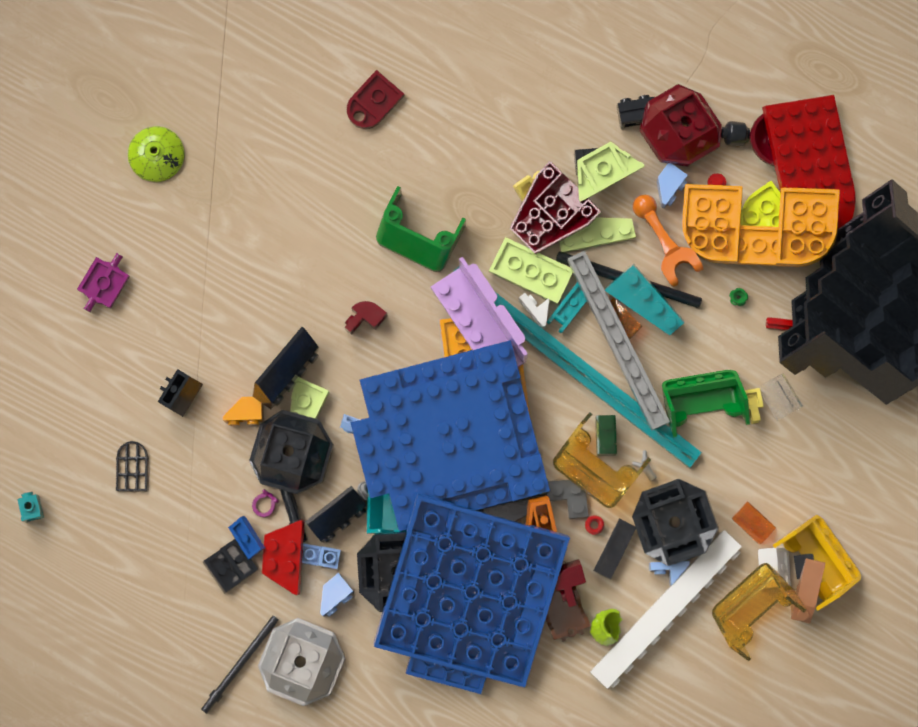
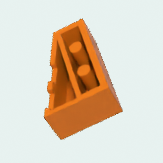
(540, 513)

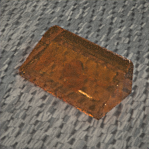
(753, 523)

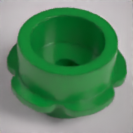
(738, 292)

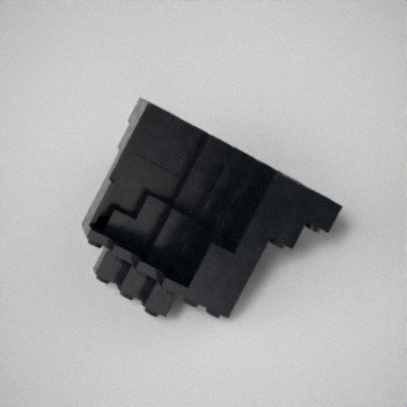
(863, 301)

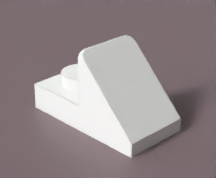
(538, 313)

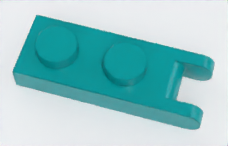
(568, 308)

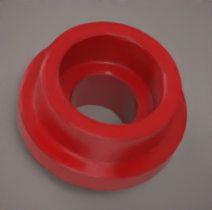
(594, 518)

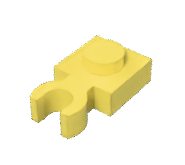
(524, 185)

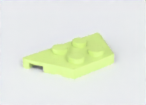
(604, 168)

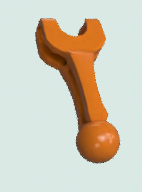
(645, 208)

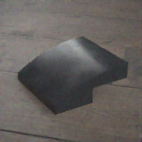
(229, 566)

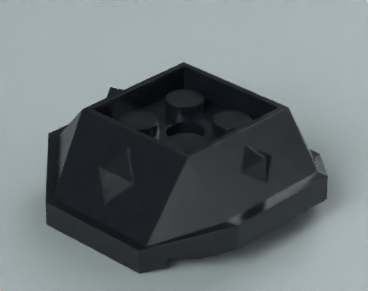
(307, 463)
(654, 522)
(376, 564)

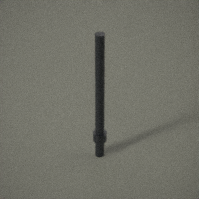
(216, 695)

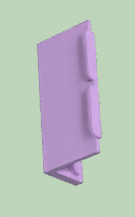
(471, 307)

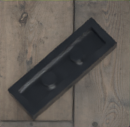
(614, 549)

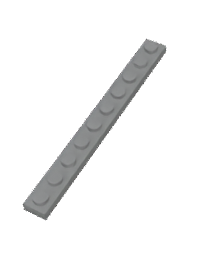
(618, 340)

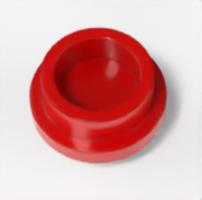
(716, 179)

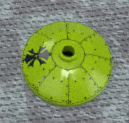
(164, 162)

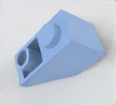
(669, 182)
(334, 593)

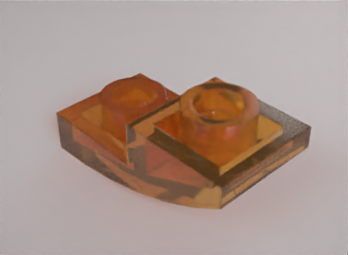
(627, 320)

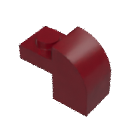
(367, 312)
(569, 576)

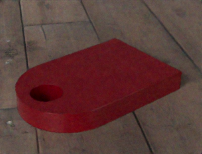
(374, 100)

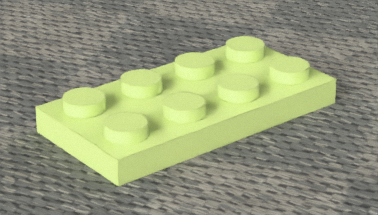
(531, 271)

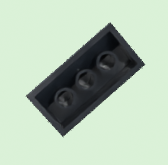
(286, 369)

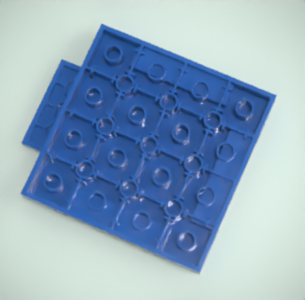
(450, 433)
(469, 595)

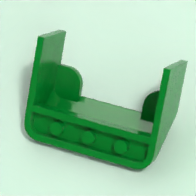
(412, 245)
(704, 394)

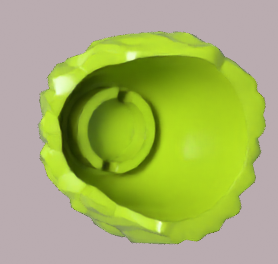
(606, 627)

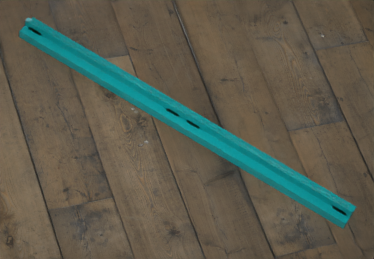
(598, 384)

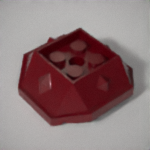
(667, 135)

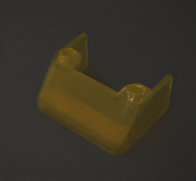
(592, 473)
(750, 602)

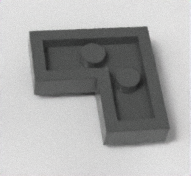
(573, 494)

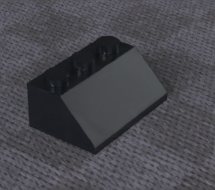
(337, 515)

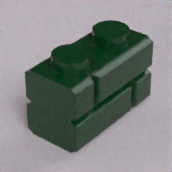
(605, 435)

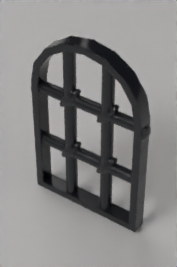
(136, 475)

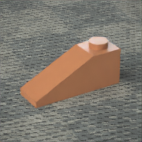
(808, 590)

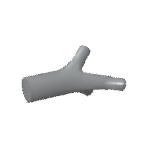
(648, 471)

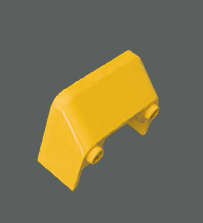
(818, 539)

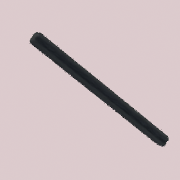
(612, 274)

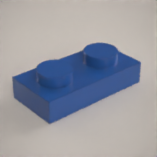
(246, 537)

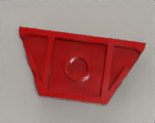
(284, 556)

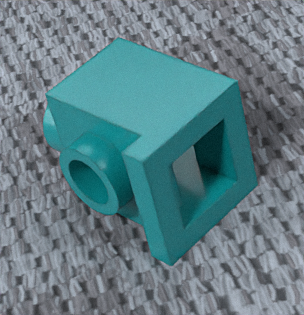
(34, 512)

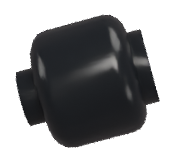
(735, 133)

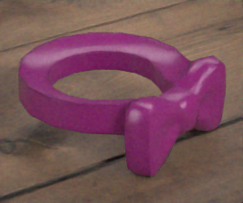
(273, 500)

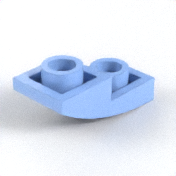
(320, 556)

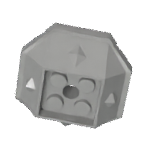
(322, 664)

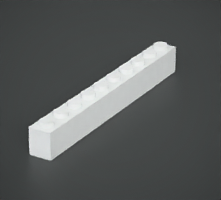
(665, 609)

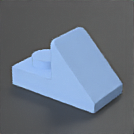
(674, 570)

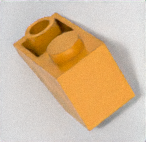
(245, 410)

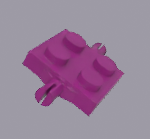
(103, 282)

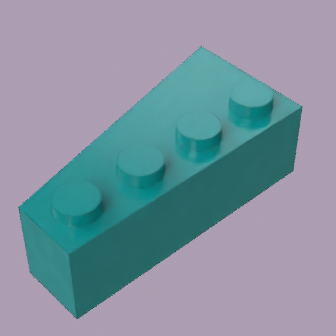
(642, 297)

